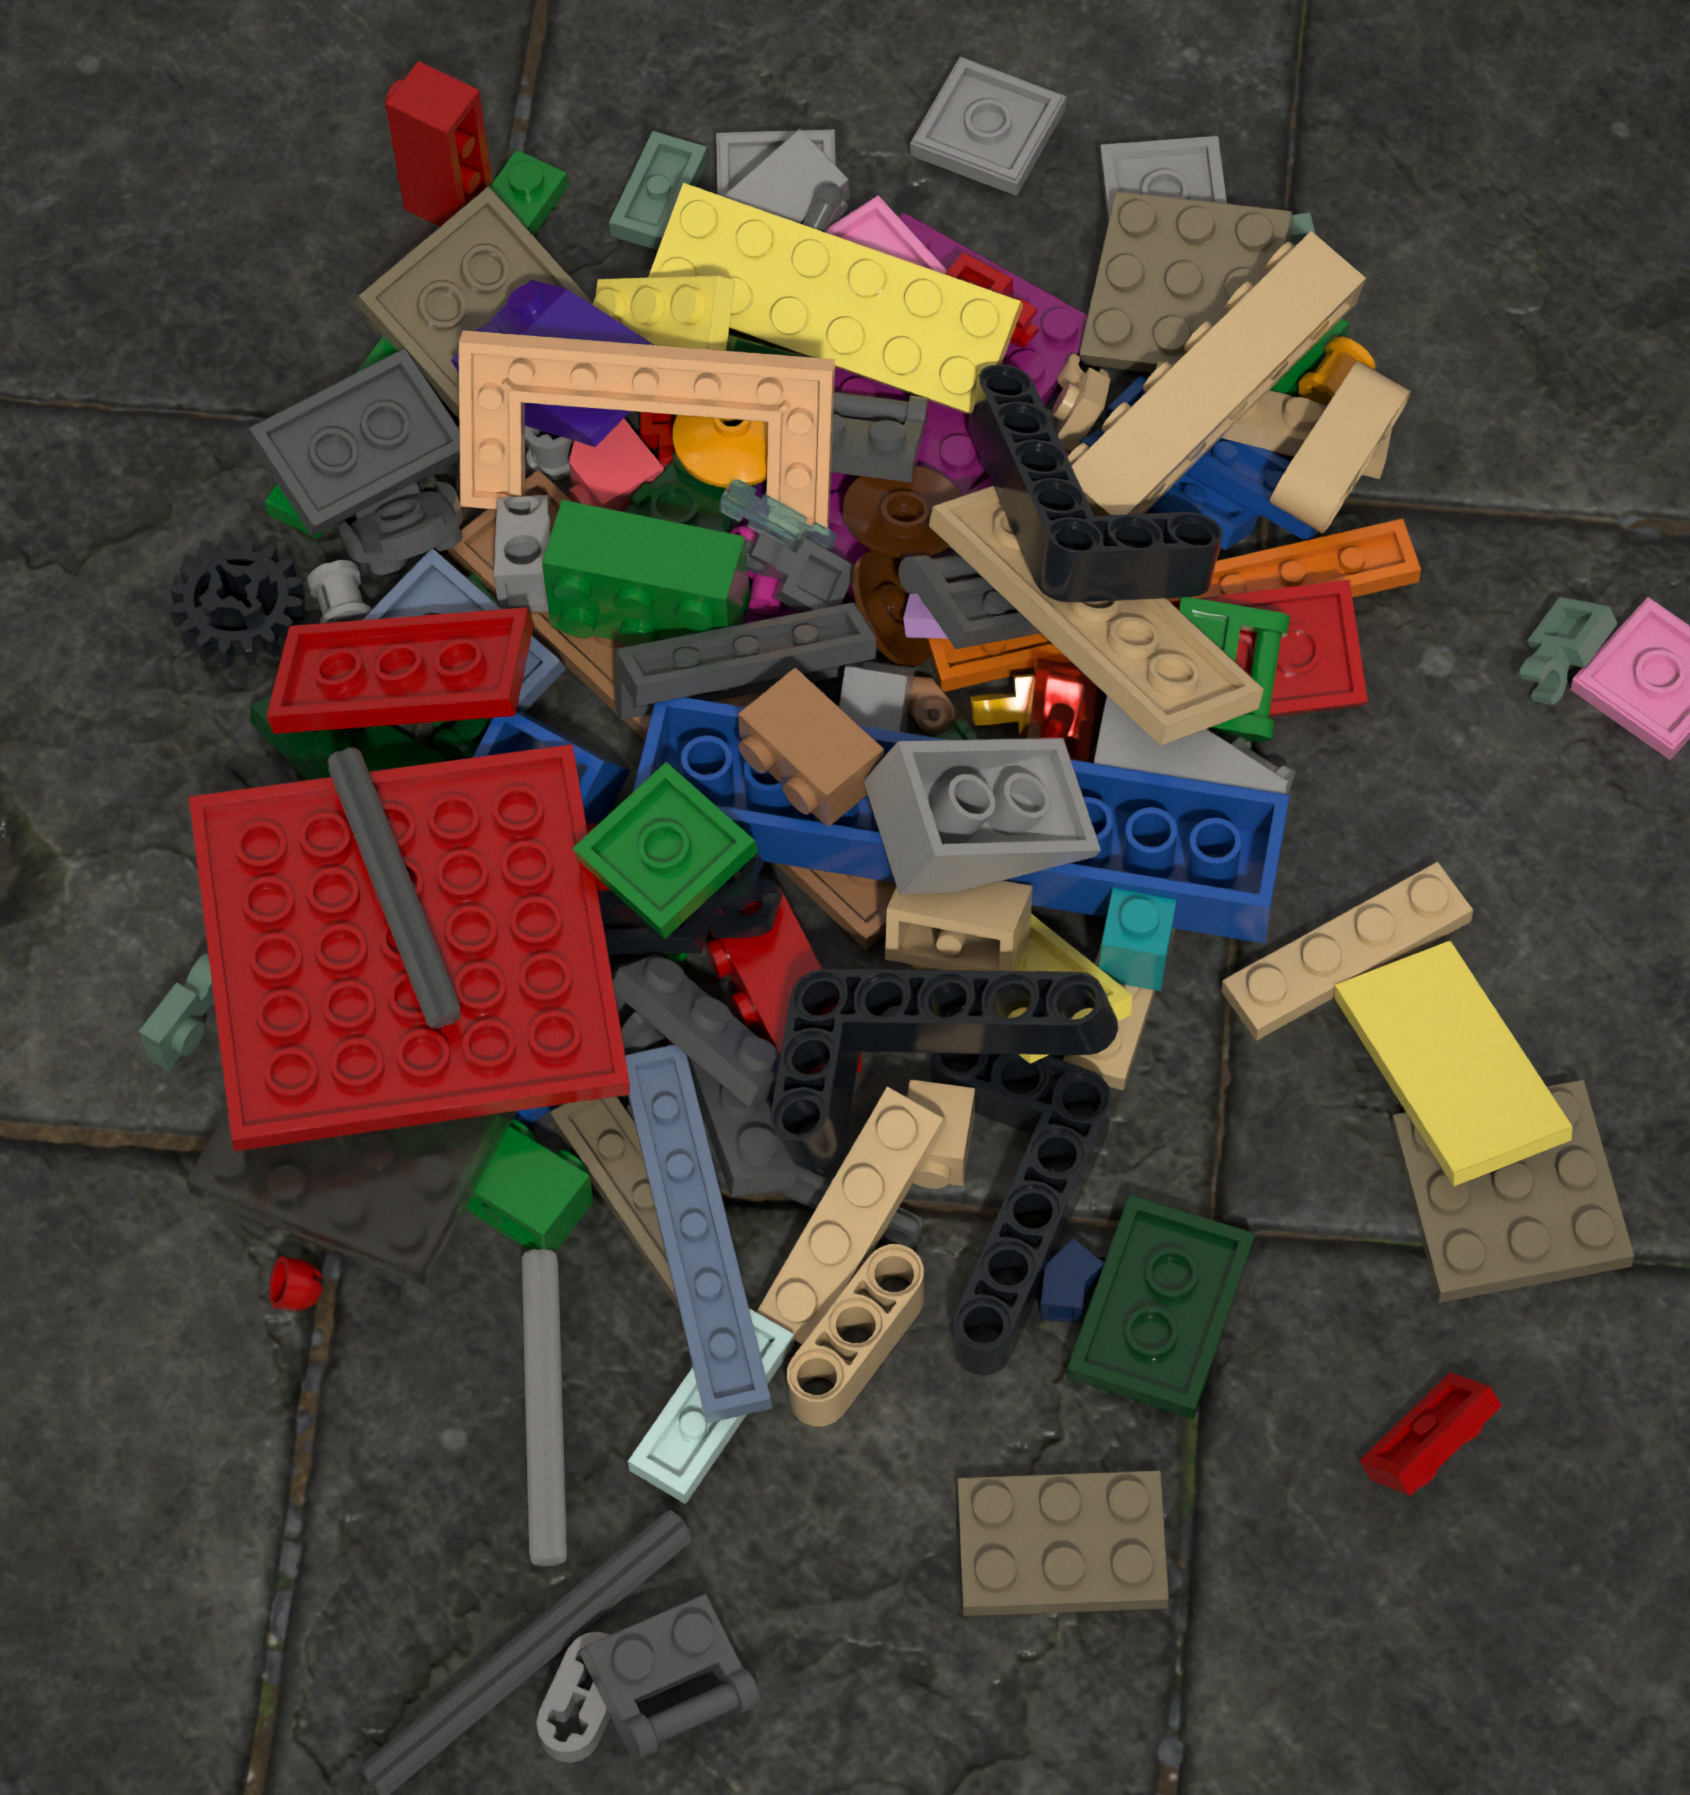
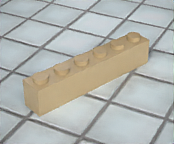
(1217, 378)

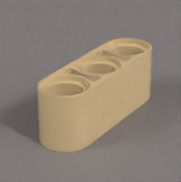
(1340, 447)
(853, 1364)

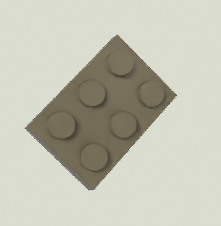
(1062, 1543)

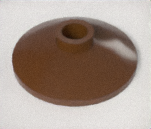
(896, 514)
(883, 607)

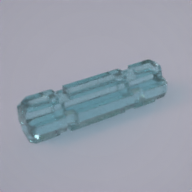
(772, 517)

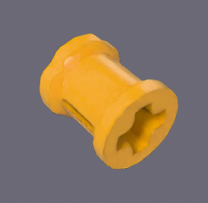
(1331, 372)

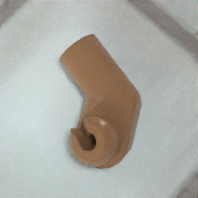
(930, 706)

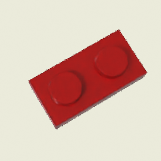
(1430, 1434)

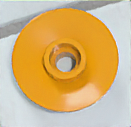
(722, 452)

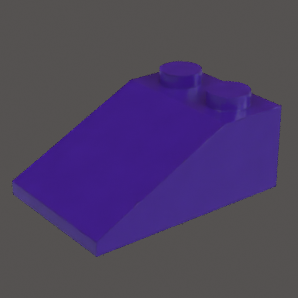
(559, 313)

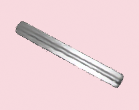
(543, 1408)

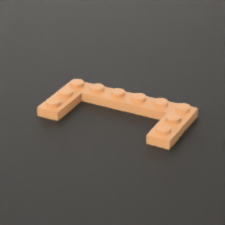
(509, 370)

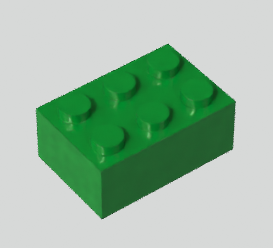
(641, 576)

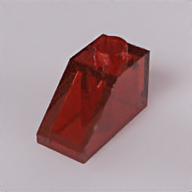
(1061, 707)

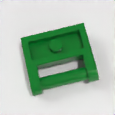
(1222, 626)

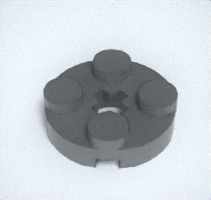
(404, 527)

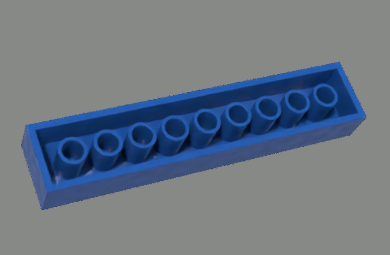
(1155, 831)

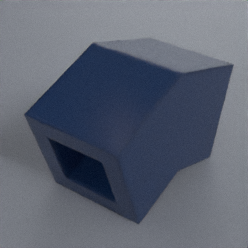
(1067, 1282)

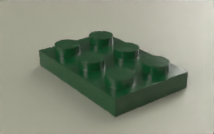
(1161, 1306)

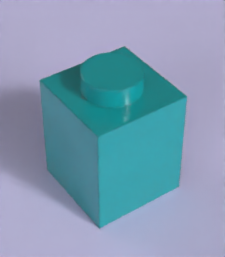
(1137, 938)

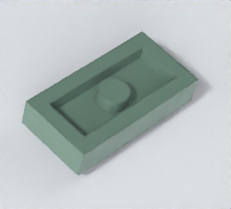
(654, 188)

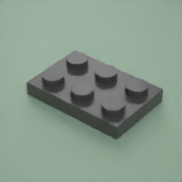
(357, 441)

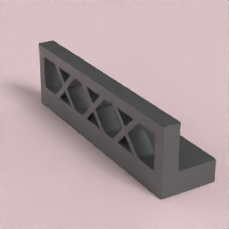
(741, 658)

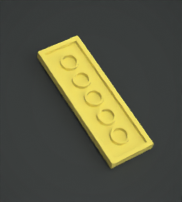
(841, 299)

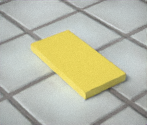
(1453, 1063)

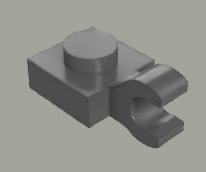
(807, 574)

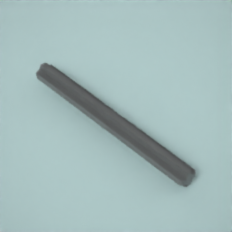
(526, 1653)

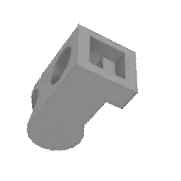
(520, 545)

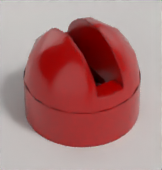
(294, 1284)

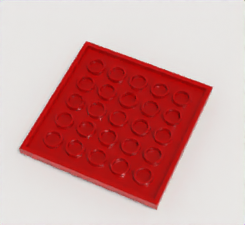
(313, 987)

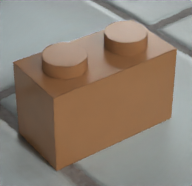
(808, 747)

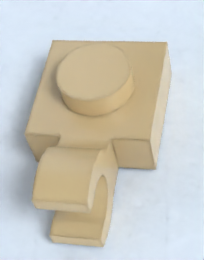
(1079, 402)

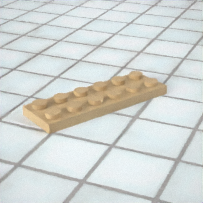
(1132, 649)

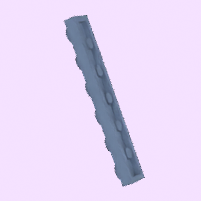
(696, 1235)

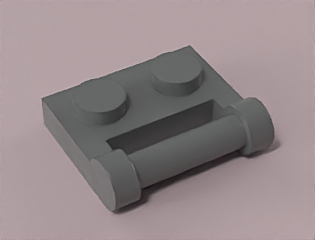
(882, 447)
(966, 610)
(659, 1657)

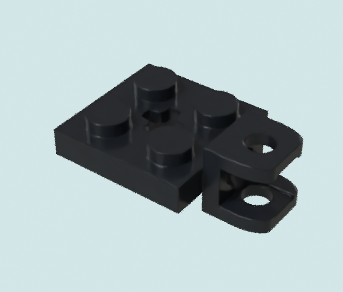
(723, 912)

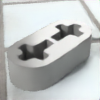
(560, 1701)

